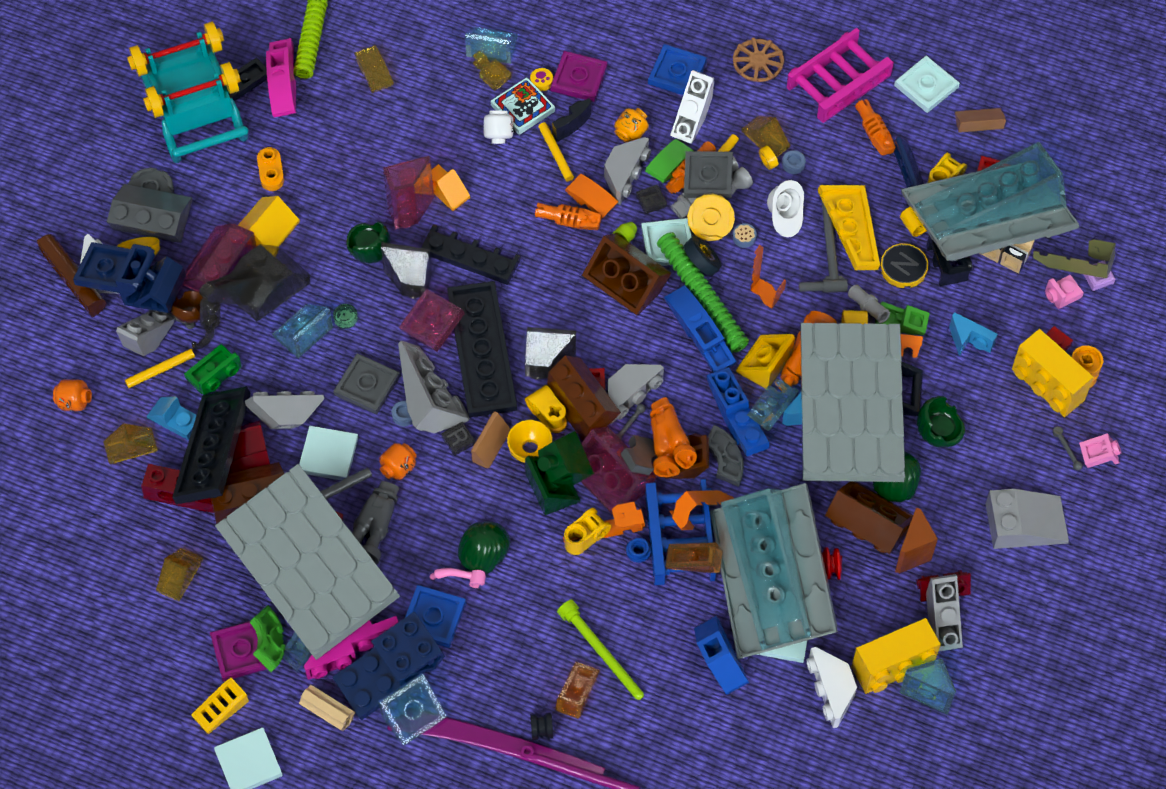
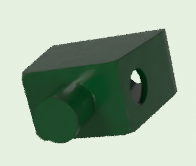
(565, 460)

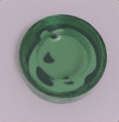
(345, 316)

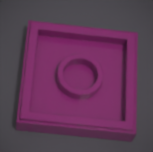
(579, 76)
(235, 651)

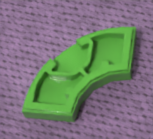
(270, 639)

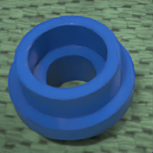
(638, 543)

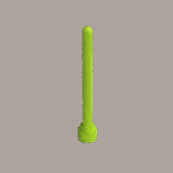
(570, 612)

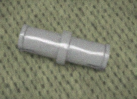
(868, 303)

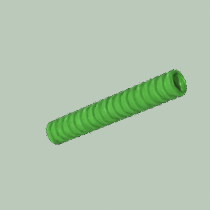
(702, 291)

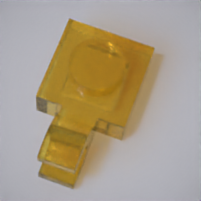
(491, 73)

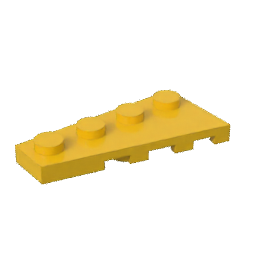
(852, 220)

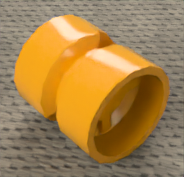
(1090, 360)

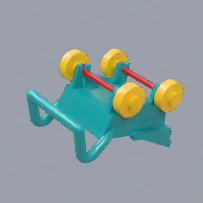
(190, 89)

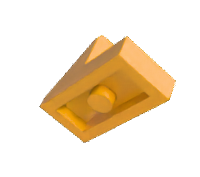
(449, 187)

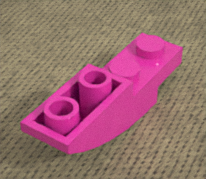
(281, 78)
(344, 652)

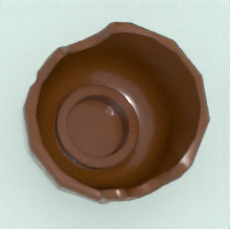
(188, 307)

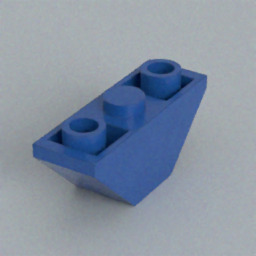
(720, 655)

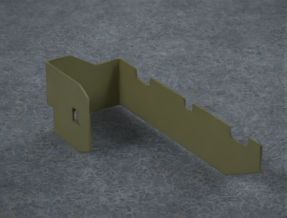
(1097, 249)

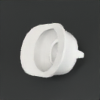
(786, 207)

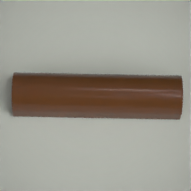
(66, 269)

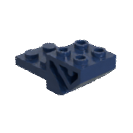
(130, 274)
(396, 659)

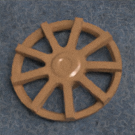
(758, 59)

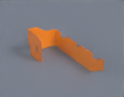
(761, 287)
(688, 502)
(630, 519)

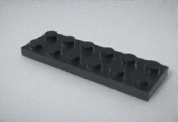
(482, 350)
(211, 446)

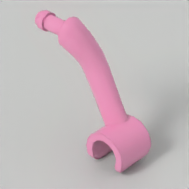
(476, 577)

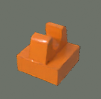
(911, 341)

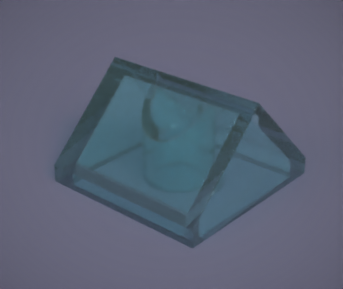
(492, 43)
(304, 329)
(930, 685)
(411, 709)

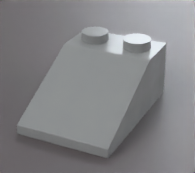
(1025, 519)

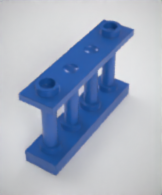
(658, 521)

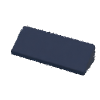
(907, 163)

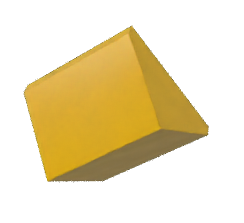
(270, 221)
(766, 358)

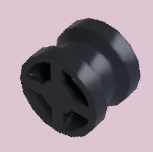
(541, 726)

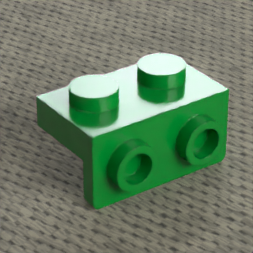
(213, 370)

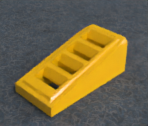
(221, 693)

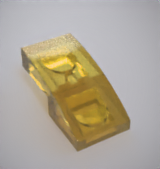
(374, 69)

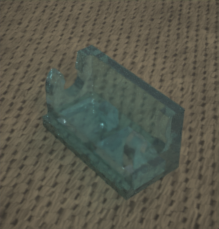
(772, 404)

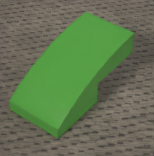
(667, 161)
(911, 319)

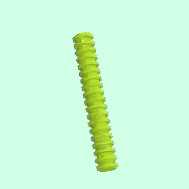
(310, 38)

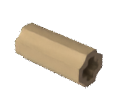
(327, 707)

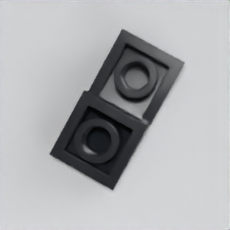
(578, 115)

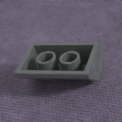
(149, 213)

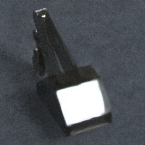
(257, 285)

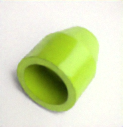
(626, 231)

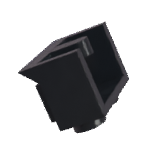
(949, 274)

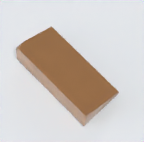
(980, 120)
(490, 441)

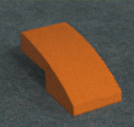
(591, 194)

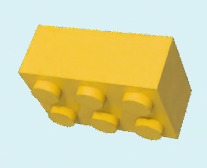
(1052, 373)
(891, 655)

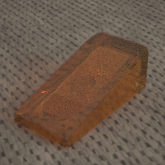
(694, 557)
(577, 690)

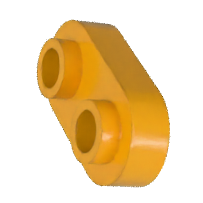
(270, 167)

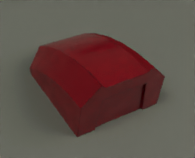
(250, 448)

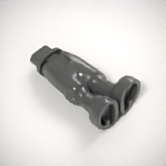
(375, 518)

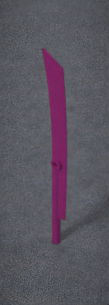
(525, 750)

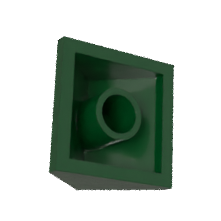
(549, 495)

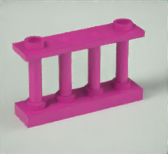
(847, 93)

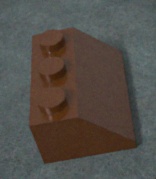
(626, 273)
(582, 396)
(242, 487)
(869, 517)

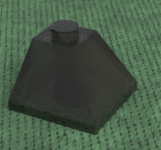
(407, 268)
(546, 349)

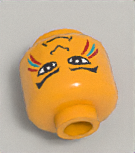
(631, 125)

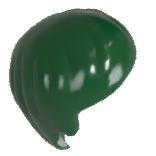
(365, 242)
(940, 423)
(901, 490)
(483, 546)

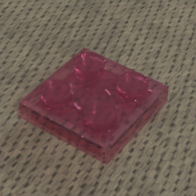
(431, 320)

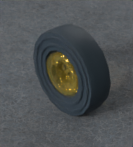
(702, 255)

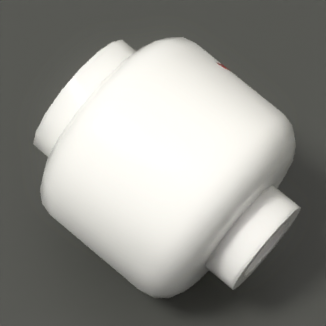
(498, 126)

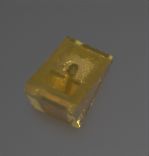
(768, 132)
(129, 442)
(177, 573)

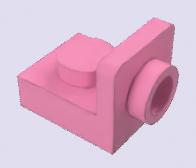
(1063, 291)
(1100, 450)

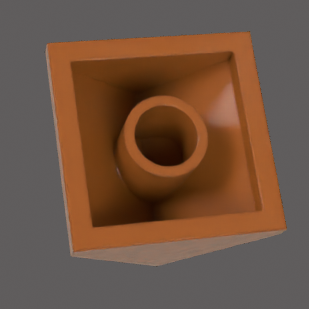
(918, 544)

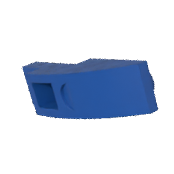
(700, 328)
(734, 410)

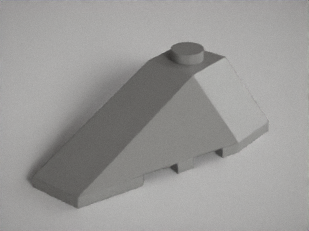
(426, 394)

